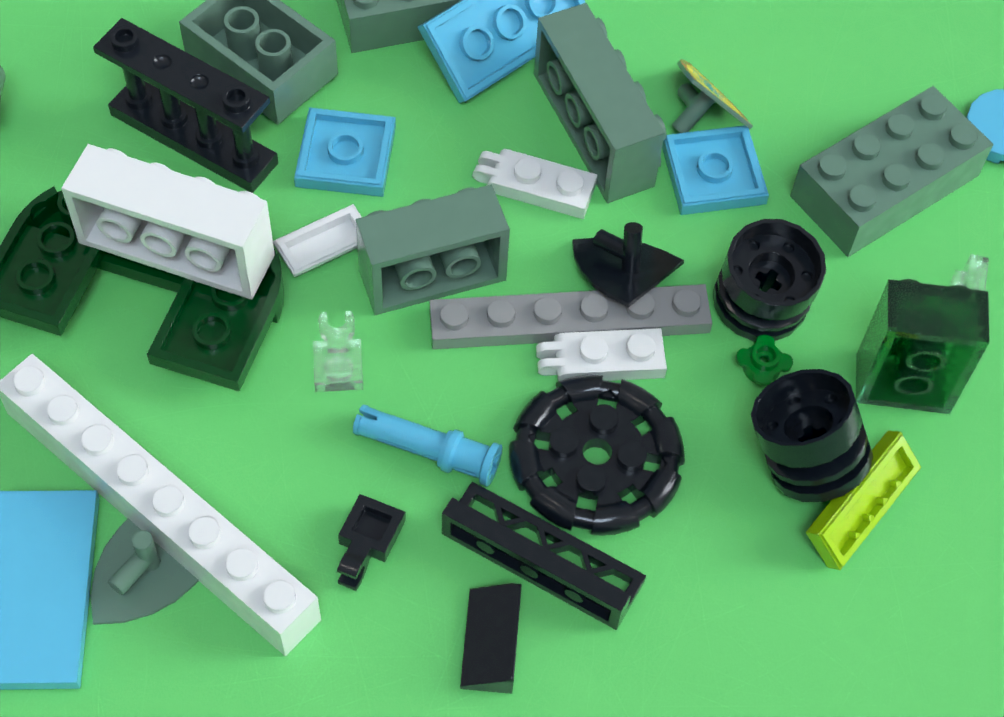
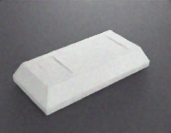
(319, 241)

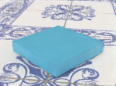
(345, 152)
(714, 170)

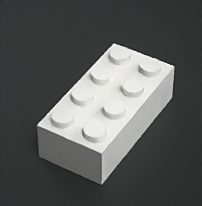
(170, 220)

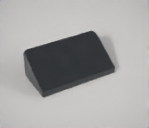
(491, 638)

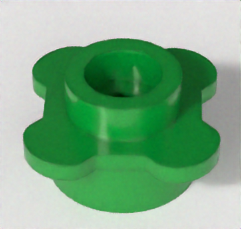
(763, 372)

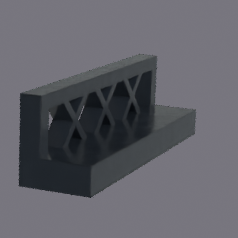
(540, 563)

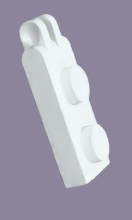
(537, 181)
(607, 353)

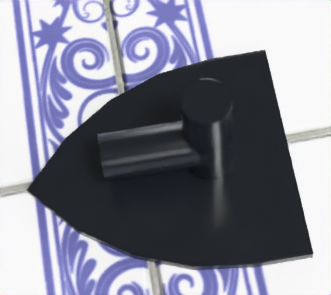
(625, 266)

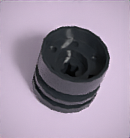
(769, 279)
(812, 435)

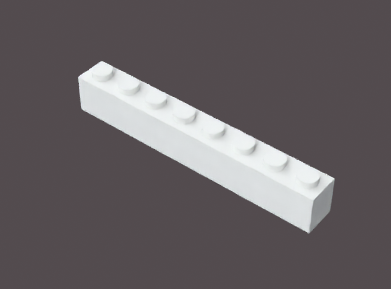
(161, 504)

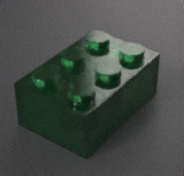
(922, 346)

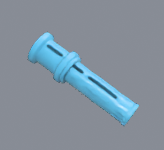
(449, 450)

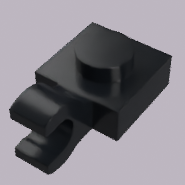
(367, 534)

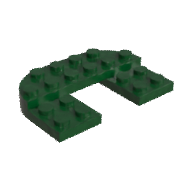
(204, 332)

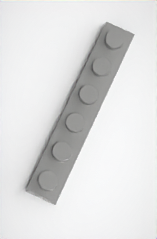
(544, 315)

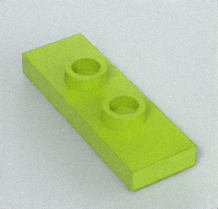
(853, 516)

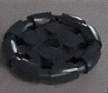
(603, 428)

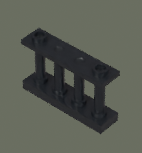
(178, 125)

